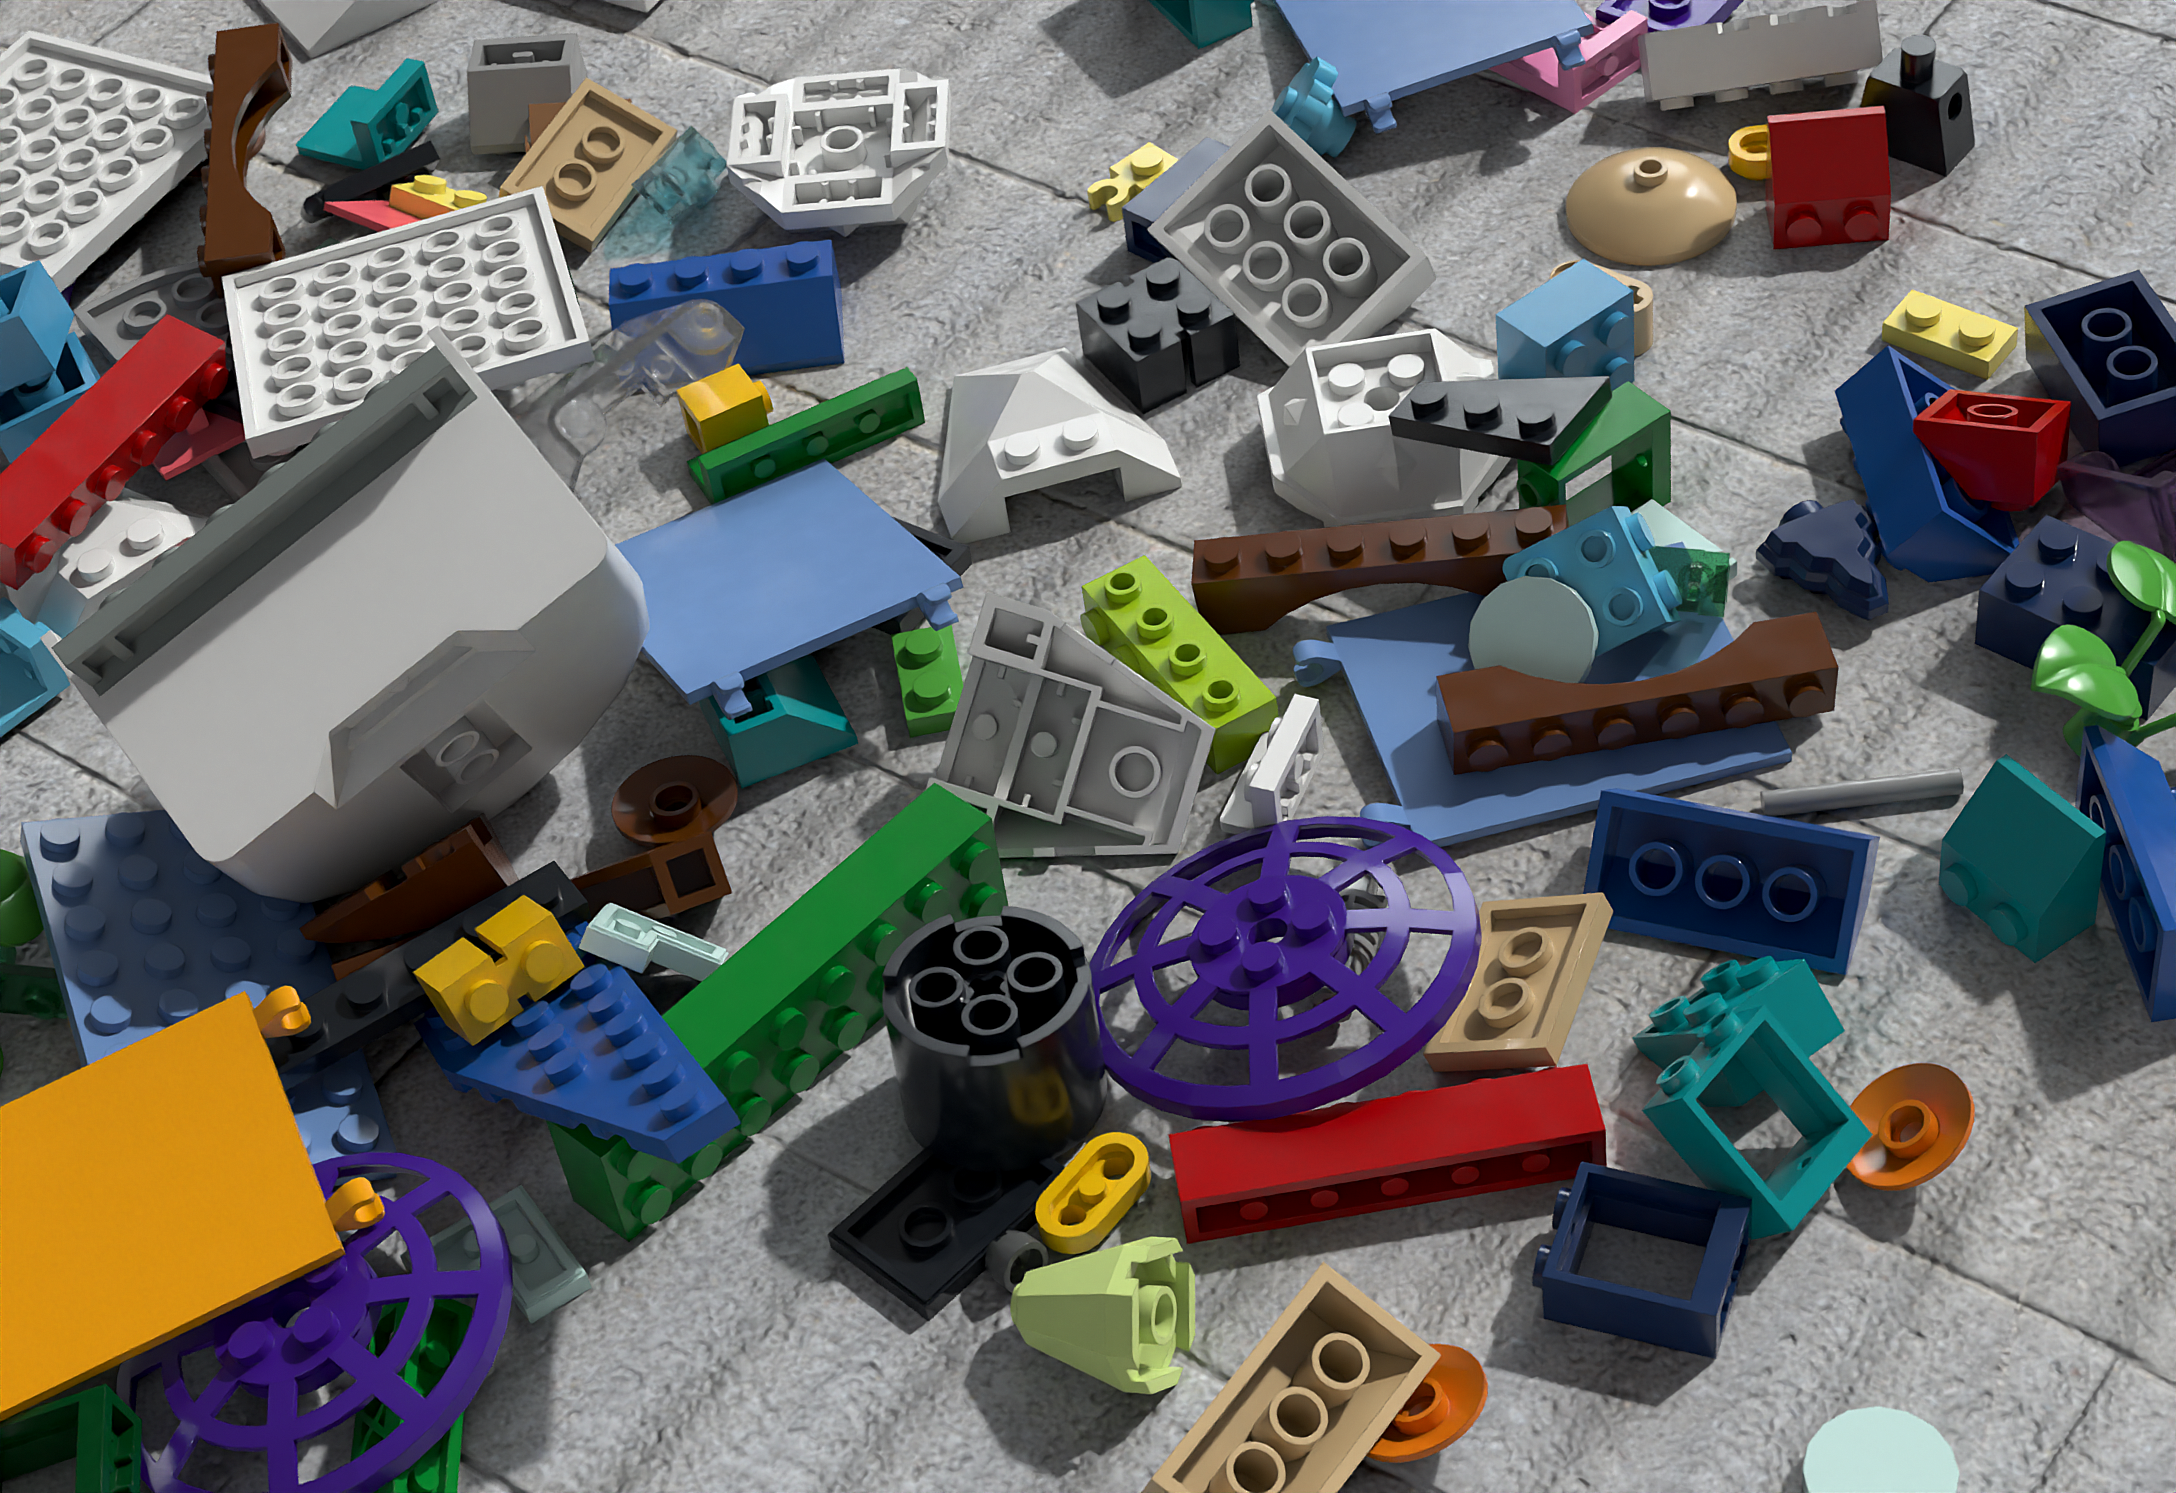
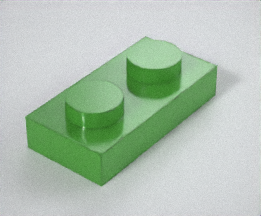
(928, 678)

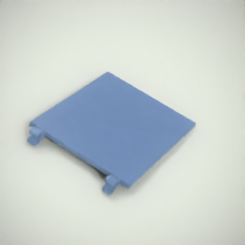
(1414, 45)
(777, 580)
(1392, 678)

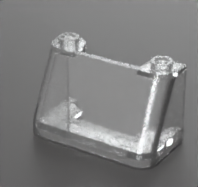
(647, 352)

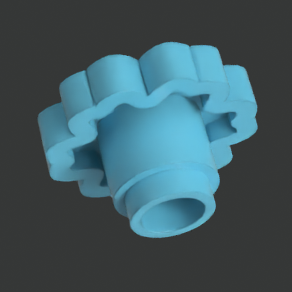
(1312, 112)

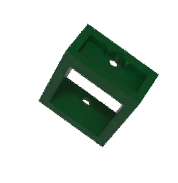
(85, 1425)

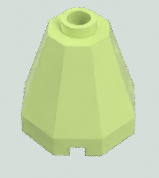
(1112, 1313)

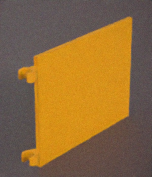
(156, 1197)

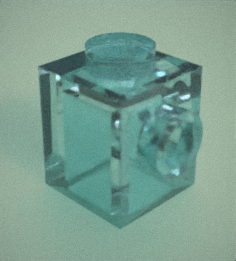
(682, 175)

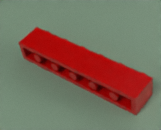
(104, 442)
(1387, 1153)

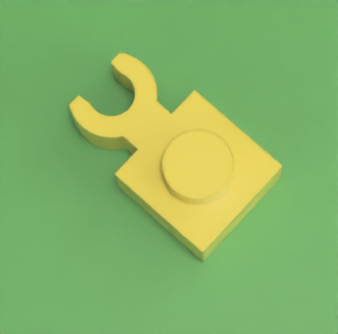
(1129, 179)

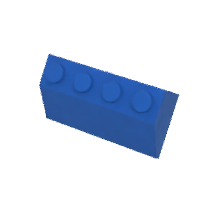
(779, 294)
(1916, 504)
(2137, 809)
(1731, 878)

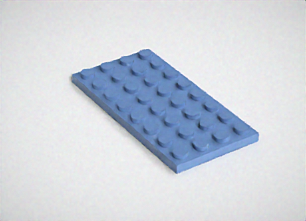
(161, 934)

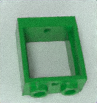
(1638, 439)

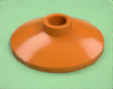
(1917, 1126)
(1437, 1410)

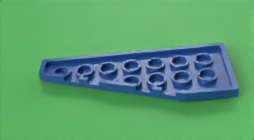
(591, 1058)

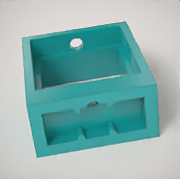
(1826, 1122)

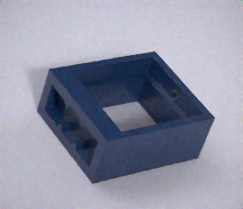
(1654, 1208)

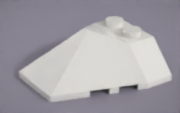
(1036, 428)
(105, 557)
(1068, 743)

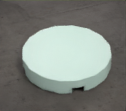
(1535, 630)
(1879, 1453)

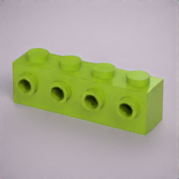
(1173, 647)

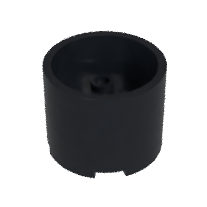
(995, 1039)

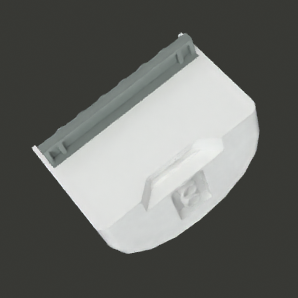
(366, 642)

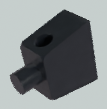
(1923, 106)

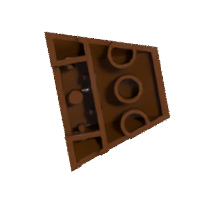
(436, 887)

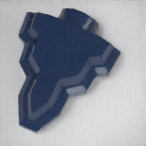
(1830, 555)

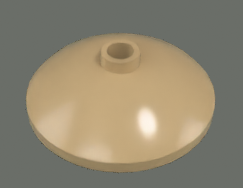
(1651, 206)

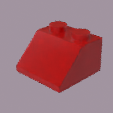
(1827, 177)
(1997, 444)

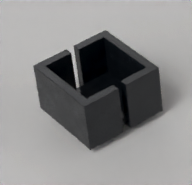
(1139, 328)

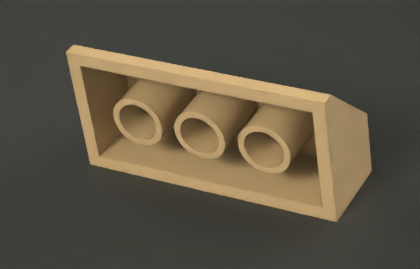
(1303, 1399)

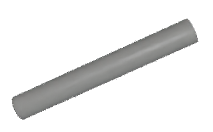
(1862, 792)

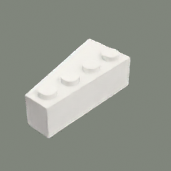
(1760, 53)

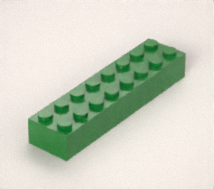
(798, 995)

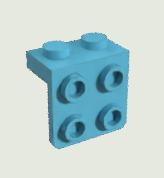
(1611, 571)
(27, 668)

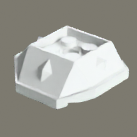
(840, 148)
(1334, 437)

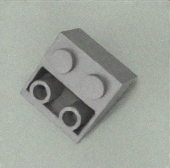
(510, 75)

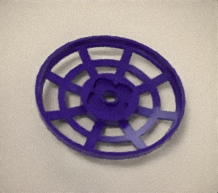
(1260, 976)
(332, 1339)

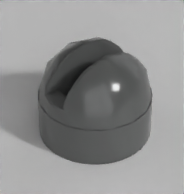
(1018, 1249)

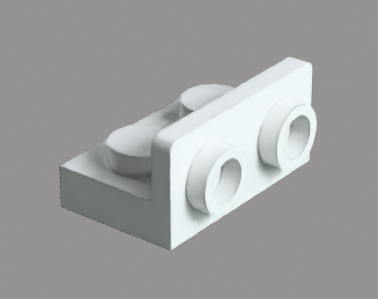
(1277, 769)

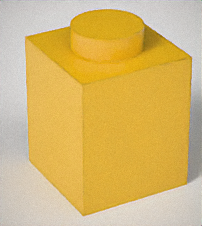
(723, 408)

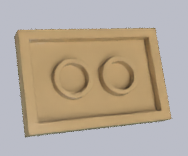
(590, 161)
(1525, 983)

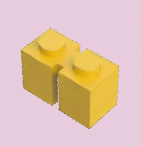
(482, 995)

